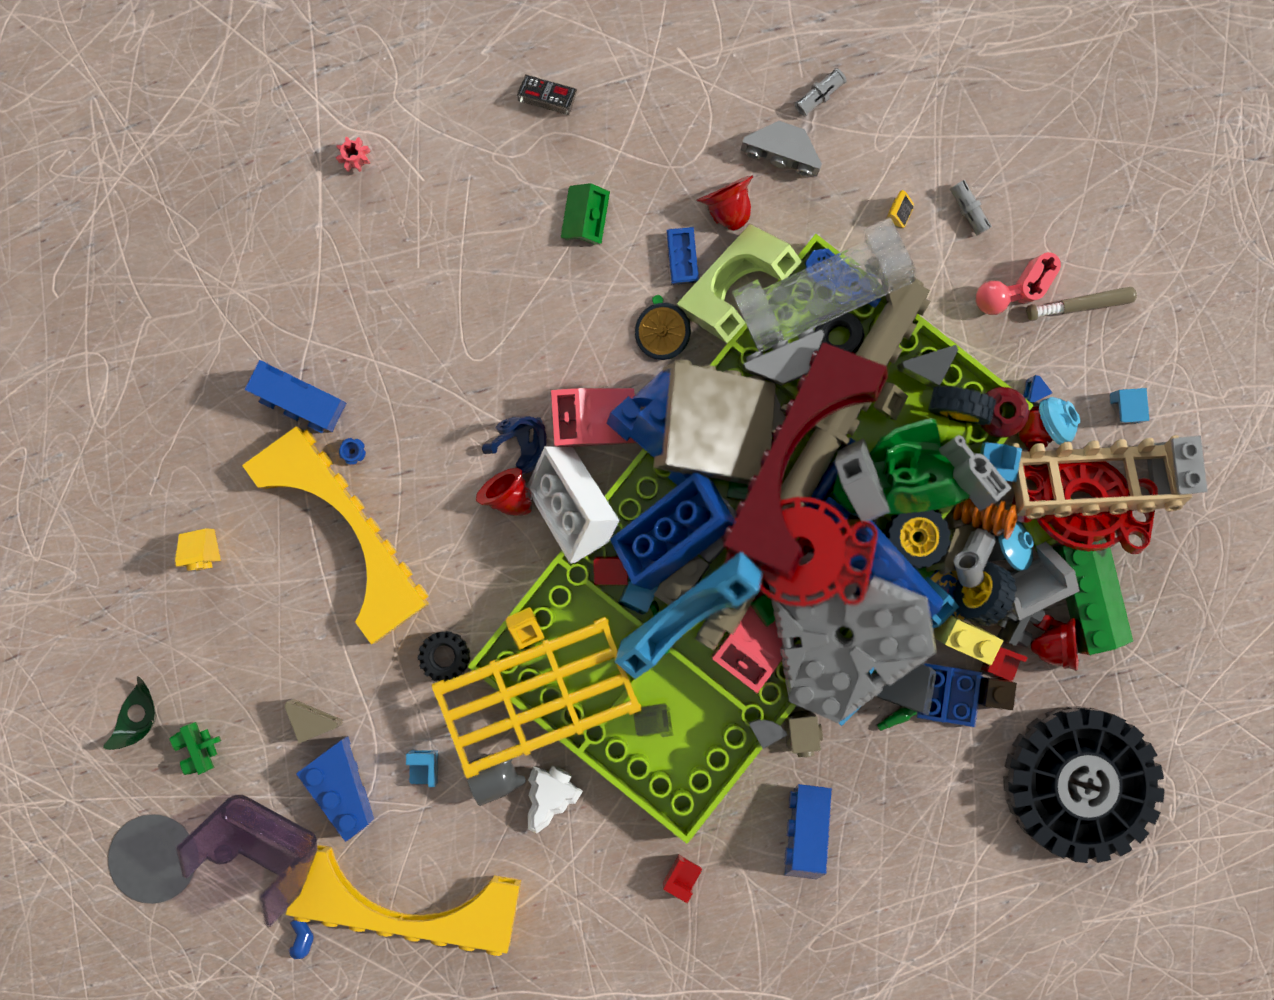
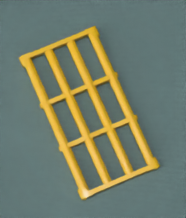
(516, 720)

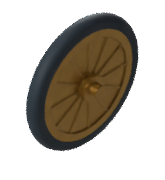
(662, 331)

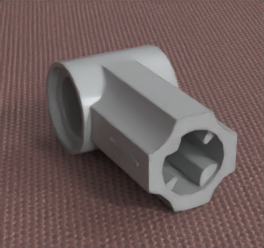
(973, 558)

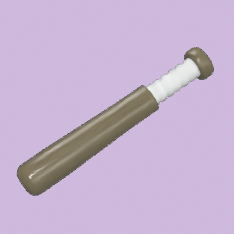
(1088, 302)

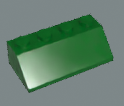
(1099, 603)

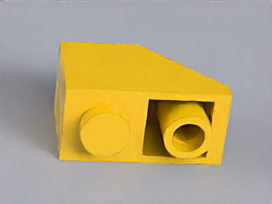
(197, 550)

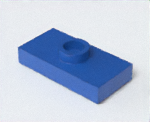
(682, 255)

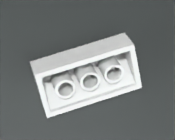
(571, 503)

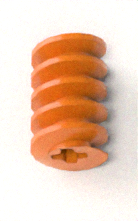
(991, 517)

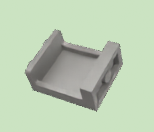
(1188, 467)
(1044, 582)

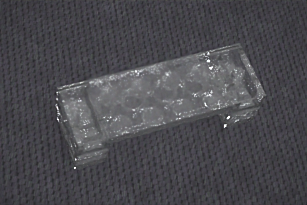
(827, 287)

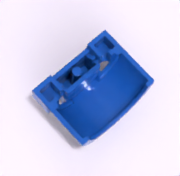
(648, 425)

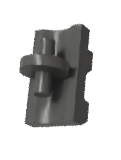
(1014, 631)

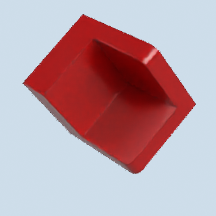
(609, 571)
(1004, 664)
(682, 878)

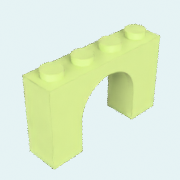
(749, 253)

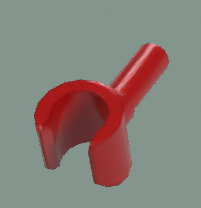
(1046, 622)

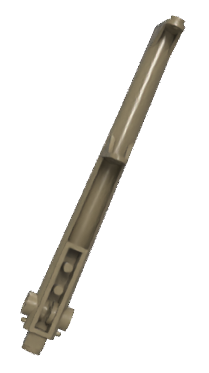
(831, 432)

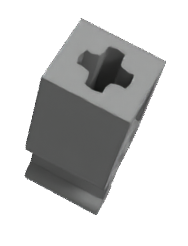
(974, 473)

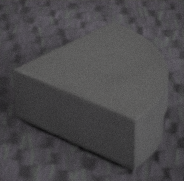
(767, 731)

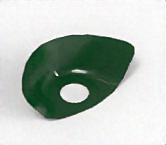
(130, 732)

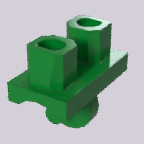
(199, 746)

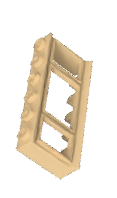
(1093, 453)

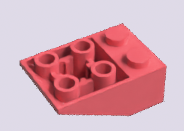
(582, 416)
(751, 651)

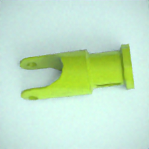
(948, 429)

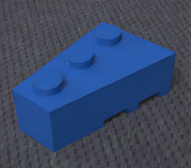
(295, 397)
(338, 789)
(808, 832)

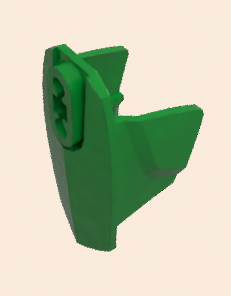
(905, 465)

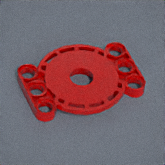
(1099, 481)
(830, 556)

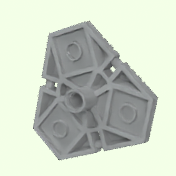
(832, 671)

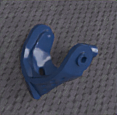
(520, 428)

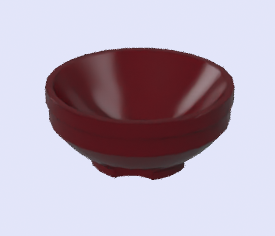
(1003, 427)

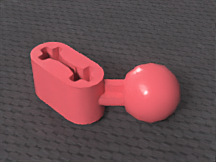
(995, 296)

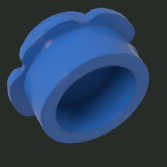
(347, 445)

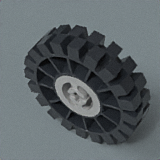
(1075, 825)

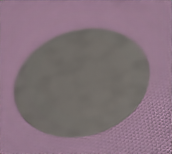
(146, 859)

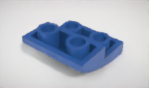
(954, 696)

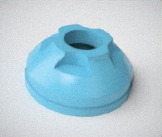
(1059, 419)

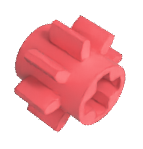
(351, 147)

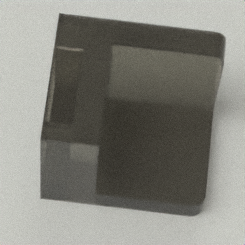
(653, 720)

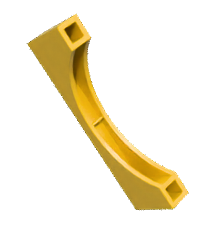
(390, 592)
(479, 923)

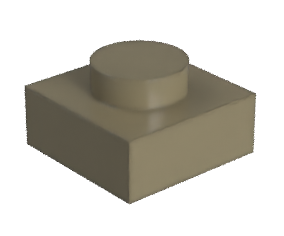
(890, 401)

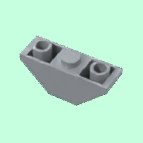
(784, 147)
(786, 360)
(861, 481)

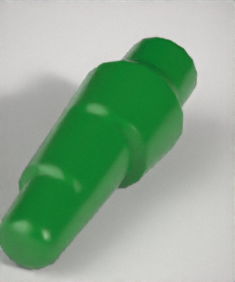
(898, 717)

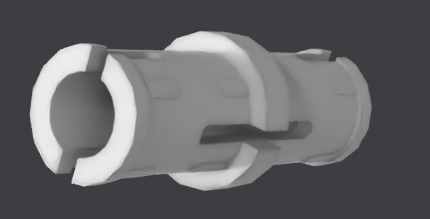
(820, 92)
(970, 207)

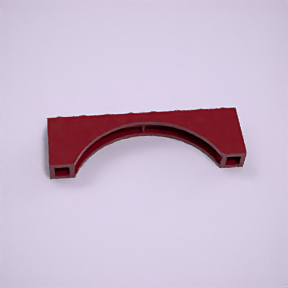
(833, 383)

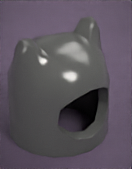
(494, 782)

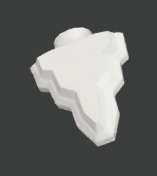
(549, 796)

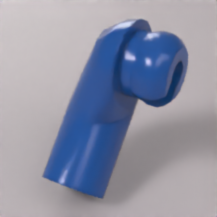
(303, 940)

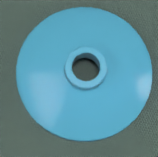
(1018, 548)

